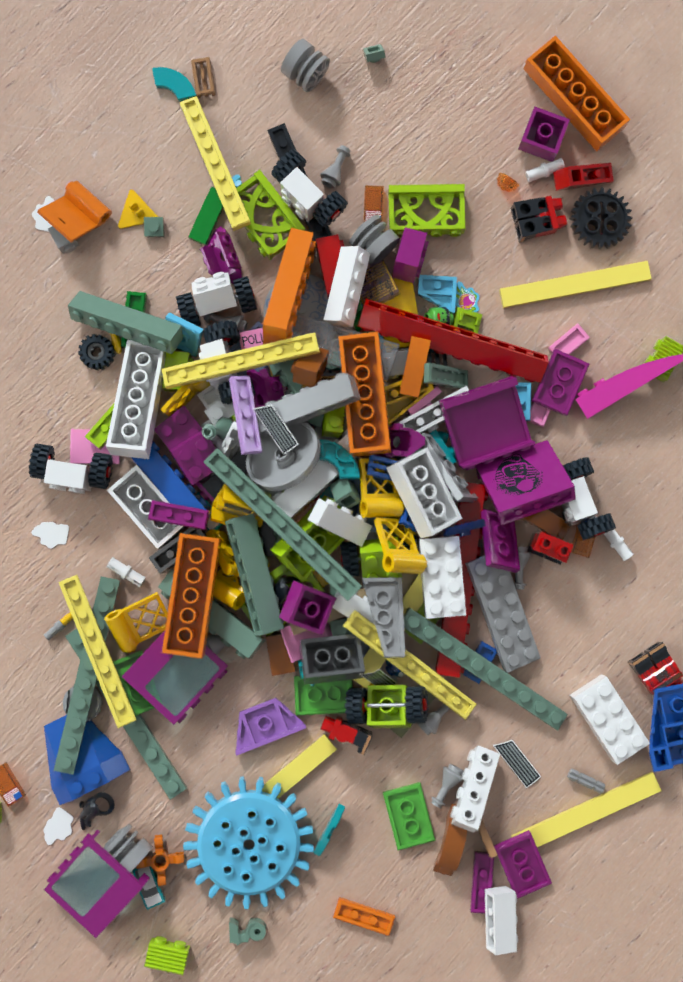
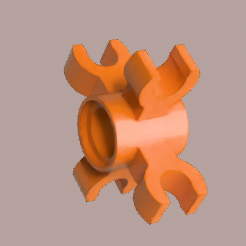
(175, 858)

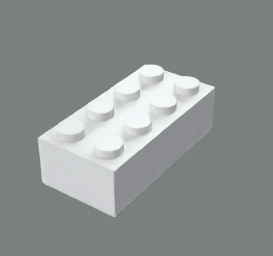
(424, 493)
(134, 494)
(442, 577)
(609, 719)

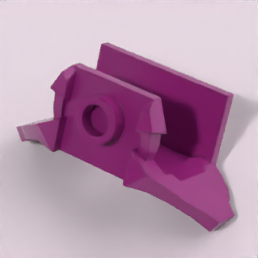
(220, 244)
(265, 388)
(409, 441)

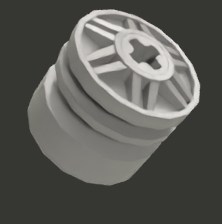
(305, 65)
(371, 237)
(126, 850)

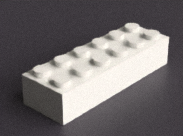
(136, 401)
(322, 475)

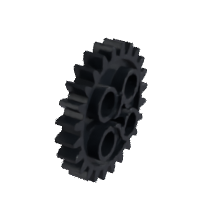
(617, 219)

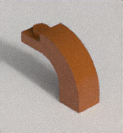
(548, 523)
(451, 847)

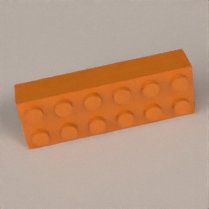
(576, 93)
(289, 286)
(366, 417)
(191, 595)

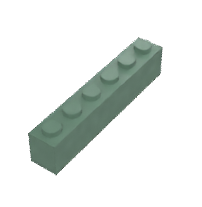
(125, 322)
(254, 574)
(225, 624)

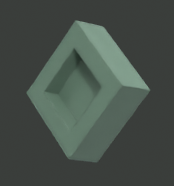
(374, 53)
(153, 226)

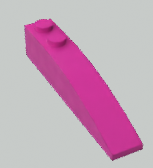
(622, 384)

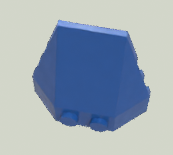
(667, 728)
(96, 764)

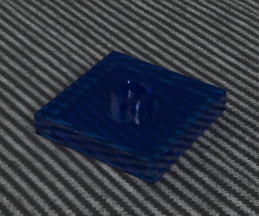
(464, 529)

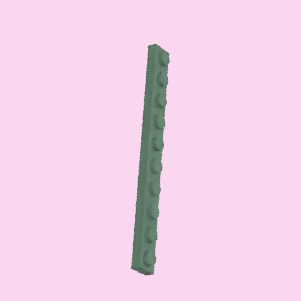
(282, 524)
(483, 669)
(84, 684)
(143, 740)

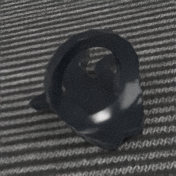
(282, 589)
(91, 809)

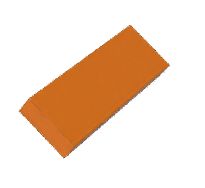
(414, 367)
(364, 916)

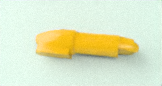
(116, 343)

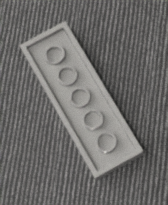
(503, 615)

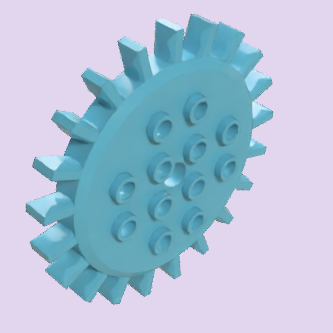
(234, 810)

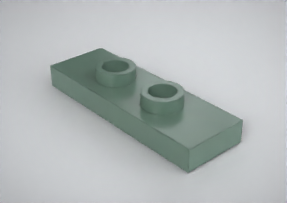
(445, 376)

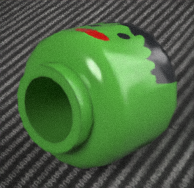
(440, 314)

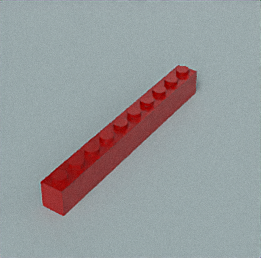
(453, 341)
(457, 625)

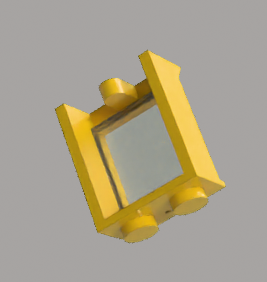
(229, 506)

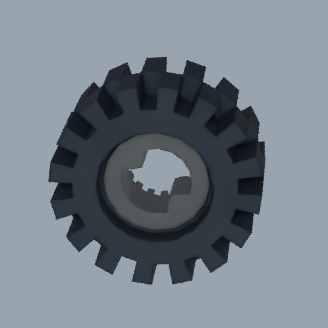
(105, 356)

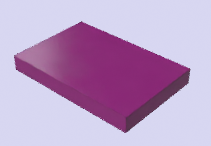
(560, 382)
(500, 543)
(522, 864)

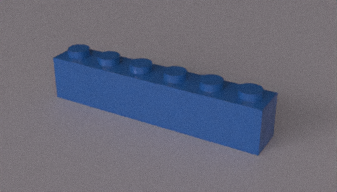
(168, 481)

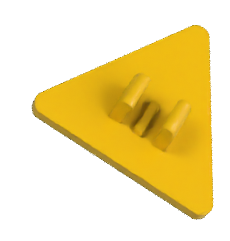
(134, 211)

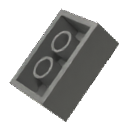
(331, 659)

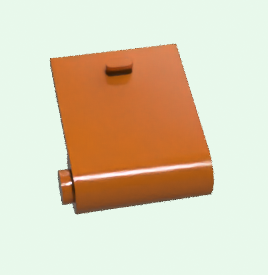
(75, 212)

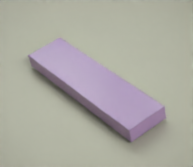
(245, 416)

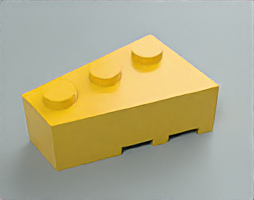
(399, 404)

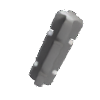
(586, 781)

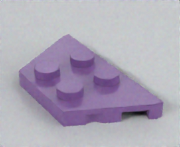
(265, 724)

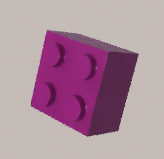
(543, 134)
(410, 255)
(178, 428)
(191, 455)
(307, 607)

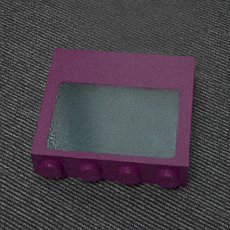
(174, 681)
(93, 885)

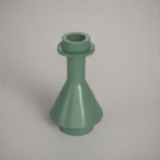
(220, 429)

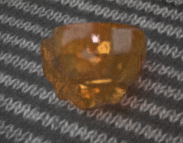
(507, 183)

